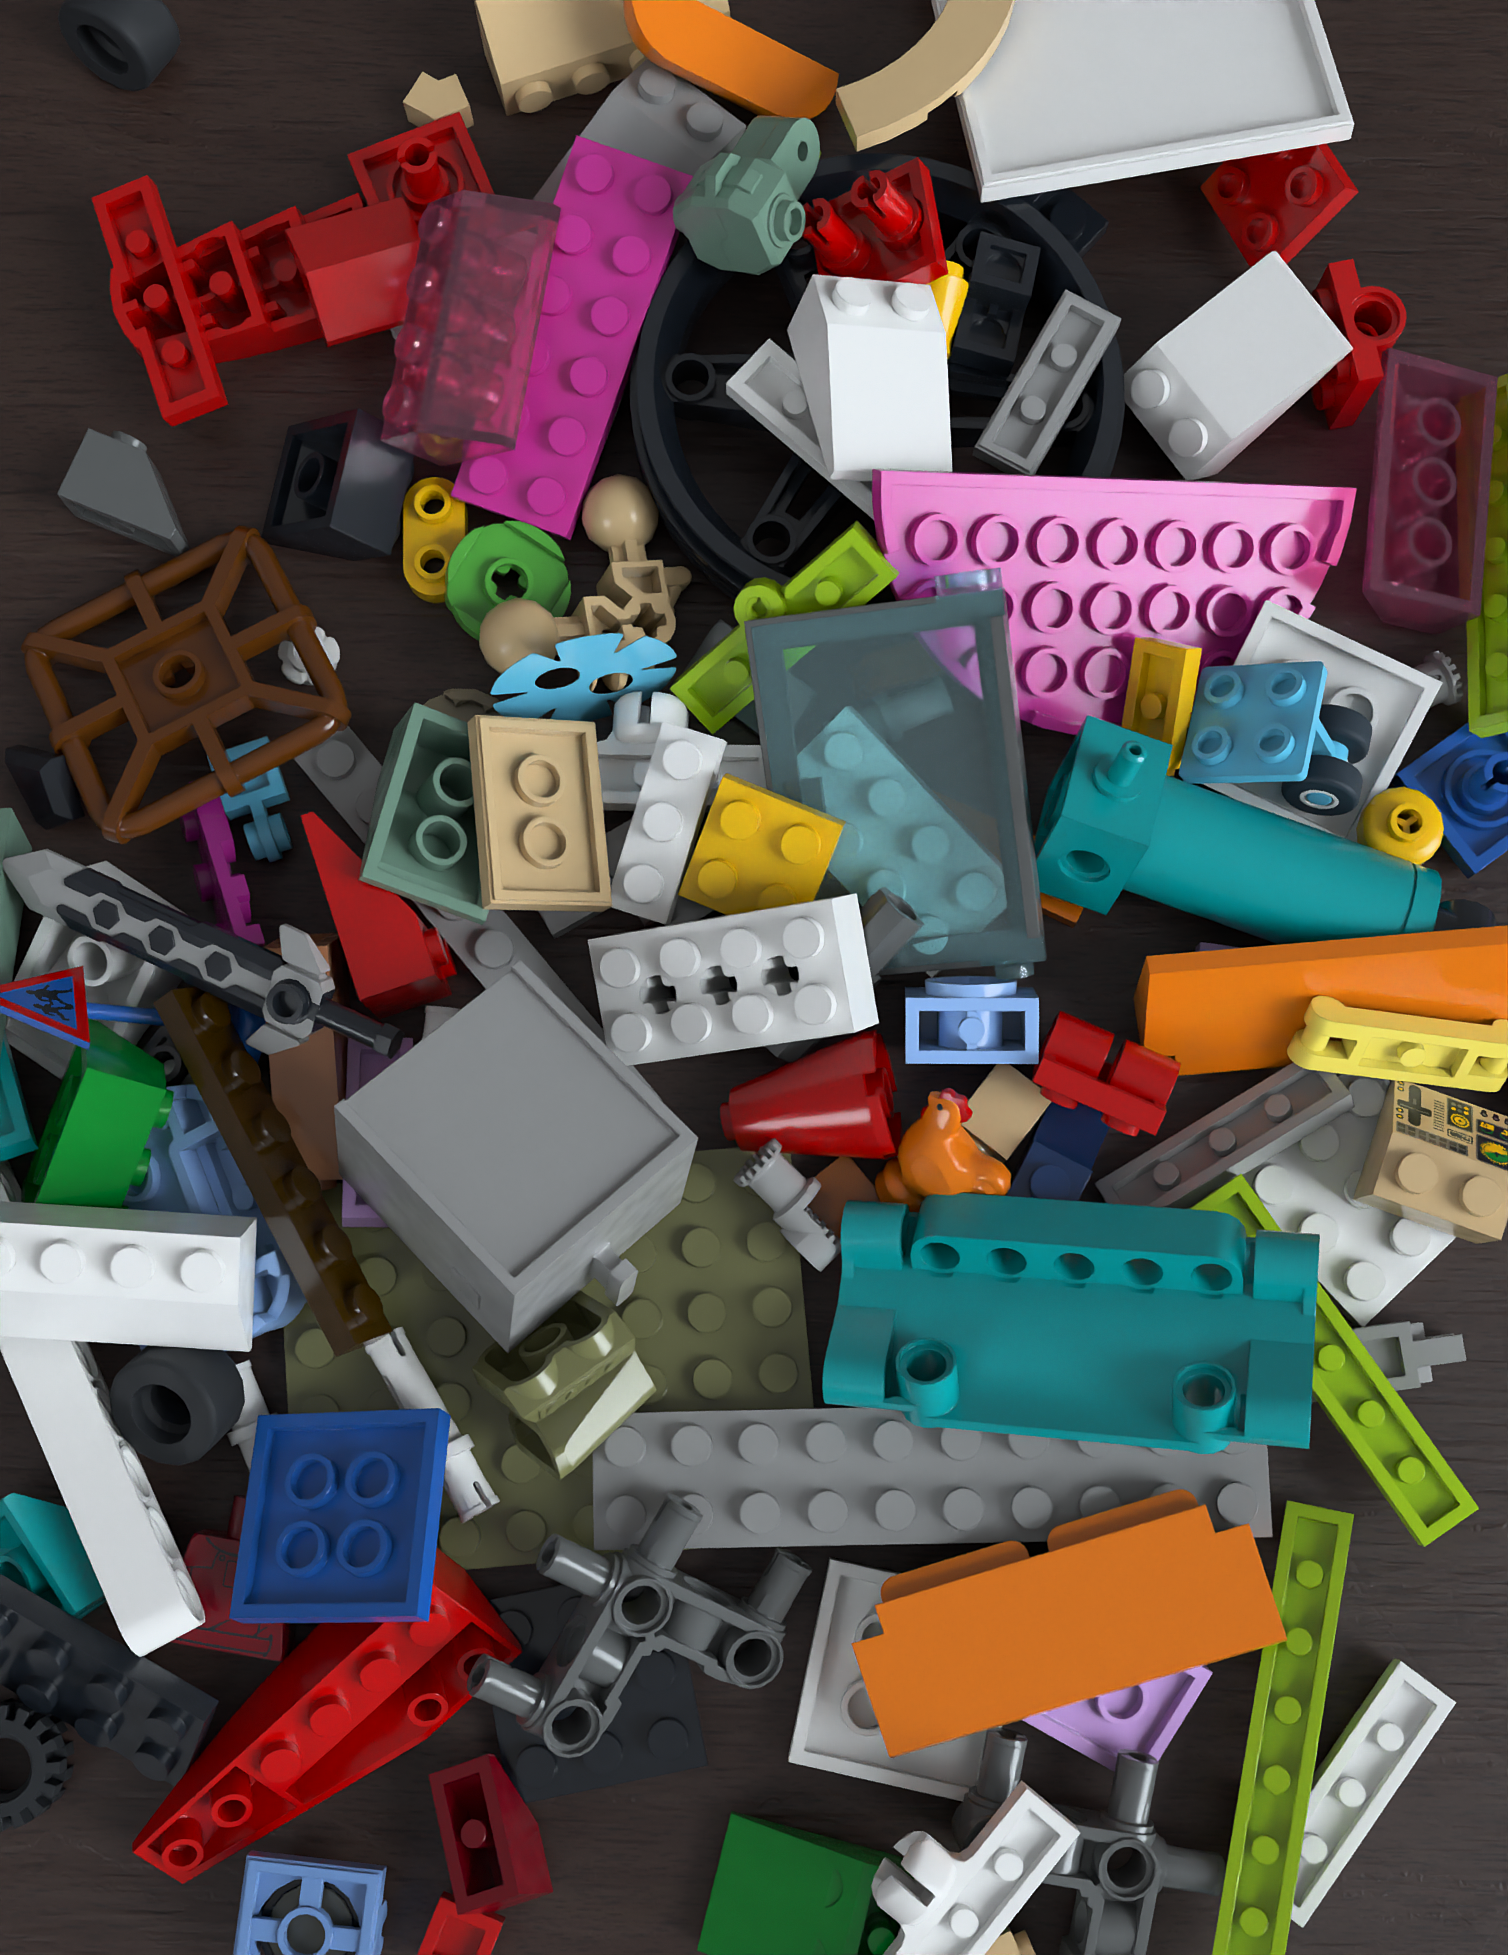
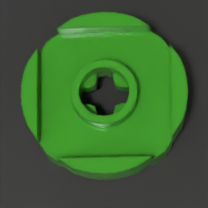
(498, 549)

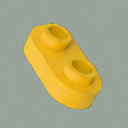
(431, 535)

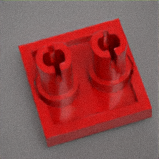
(880, 228)

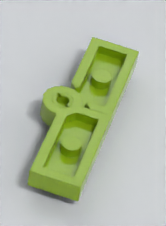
(839, 577)

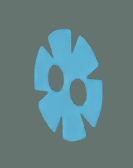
(593, 658)

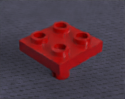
(421, 165)
(1278, 199)

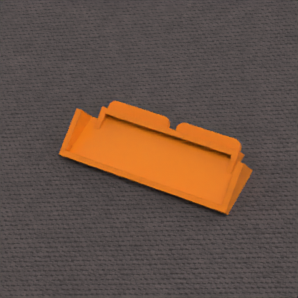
(1247, 1003)
(1096, 1614)

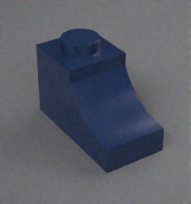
(1059, 1154)

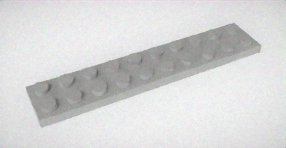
(890, 1482)

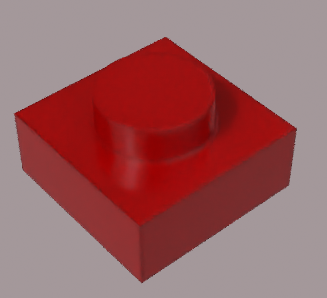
(460, 1934)

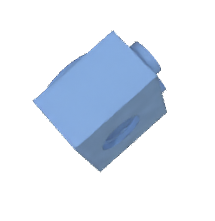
(971, 1022)

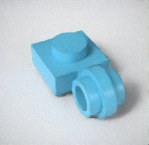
(266, 834)

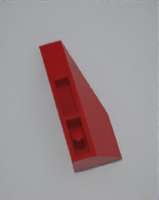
(324, 1721)

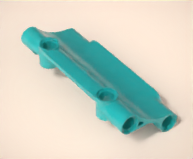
(1076, 1321)

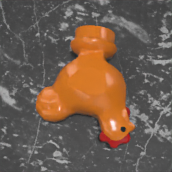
(940, 1157)

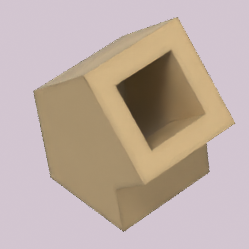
(436, 99)

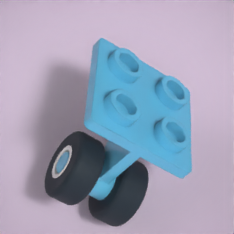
(1273, 728)

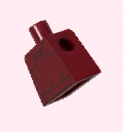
(212, 1567)

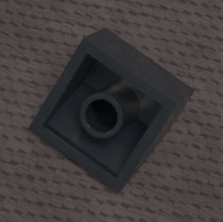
(338, 488)

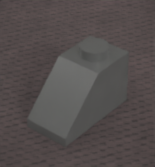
(122, 491)

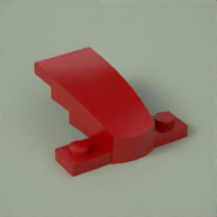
(205, 300)

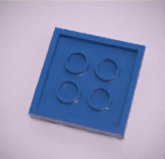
(342, 1517)

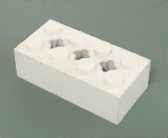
(756, 947)

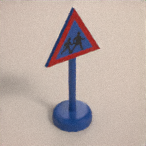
(60, 1008)

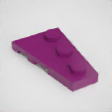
(214, 875)

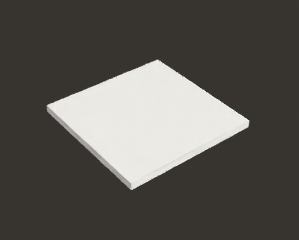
(1146, 90)

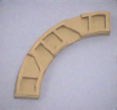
(925, 75)

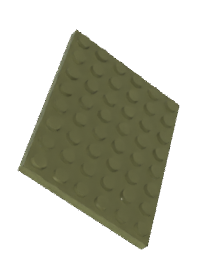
(710, 1321)

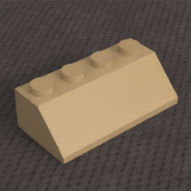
(557, 48)

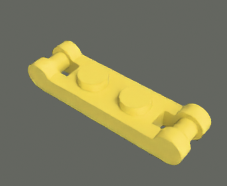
(1401, 1047)

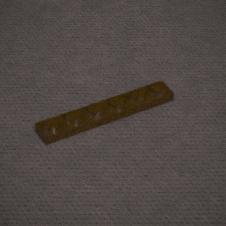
(274, 1169)

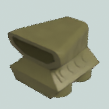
(567, 1383)

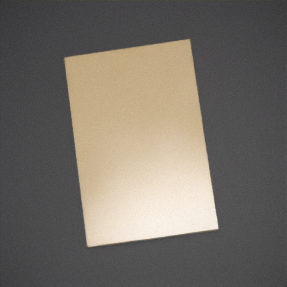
(539, 814)

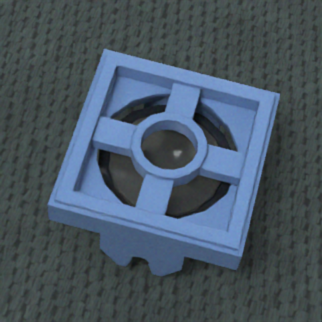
(316, 1907)

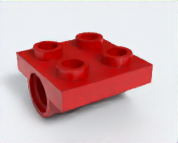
(1371, 323)
(1128, 1091)

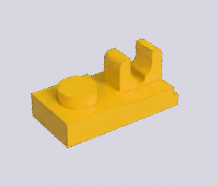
(1162, 692)

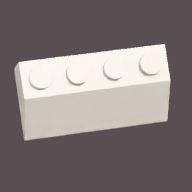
(127, 1276)

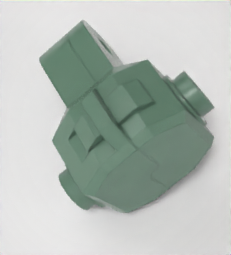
(745, 203)

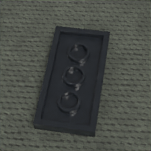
(100, 1686)

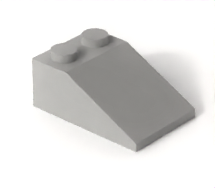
(659, 121)

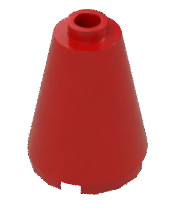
(821, 1103)

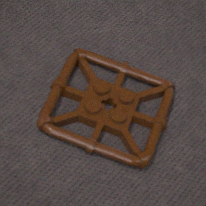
(217, 693)

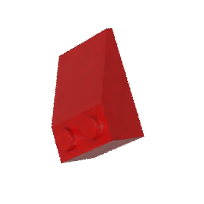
(385, 943)

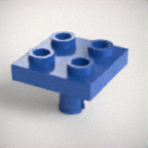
(1470, 788)

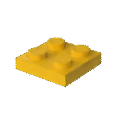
(759, 850)

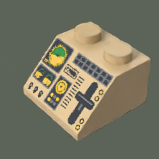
(1438, 1163)

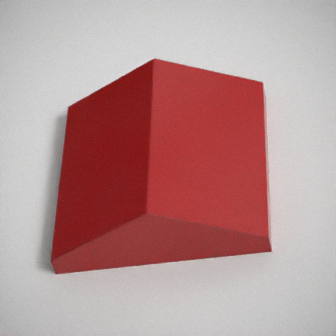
(357, 268)

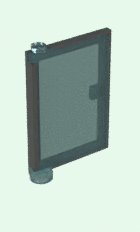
(916, 742)

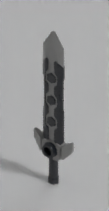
(282, 989)

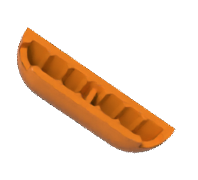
(729, 58)

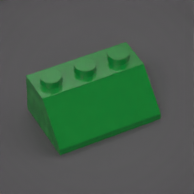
(99, 1125)

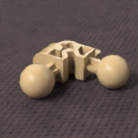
(632, 591)

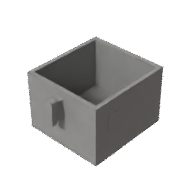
(515, 1156)

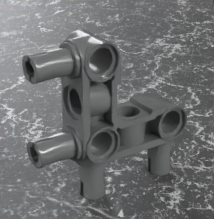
(610, 1637)
(1111, 1905)

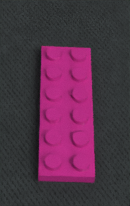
(600, 282)

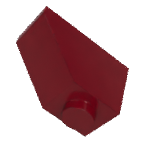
(488, 1837)

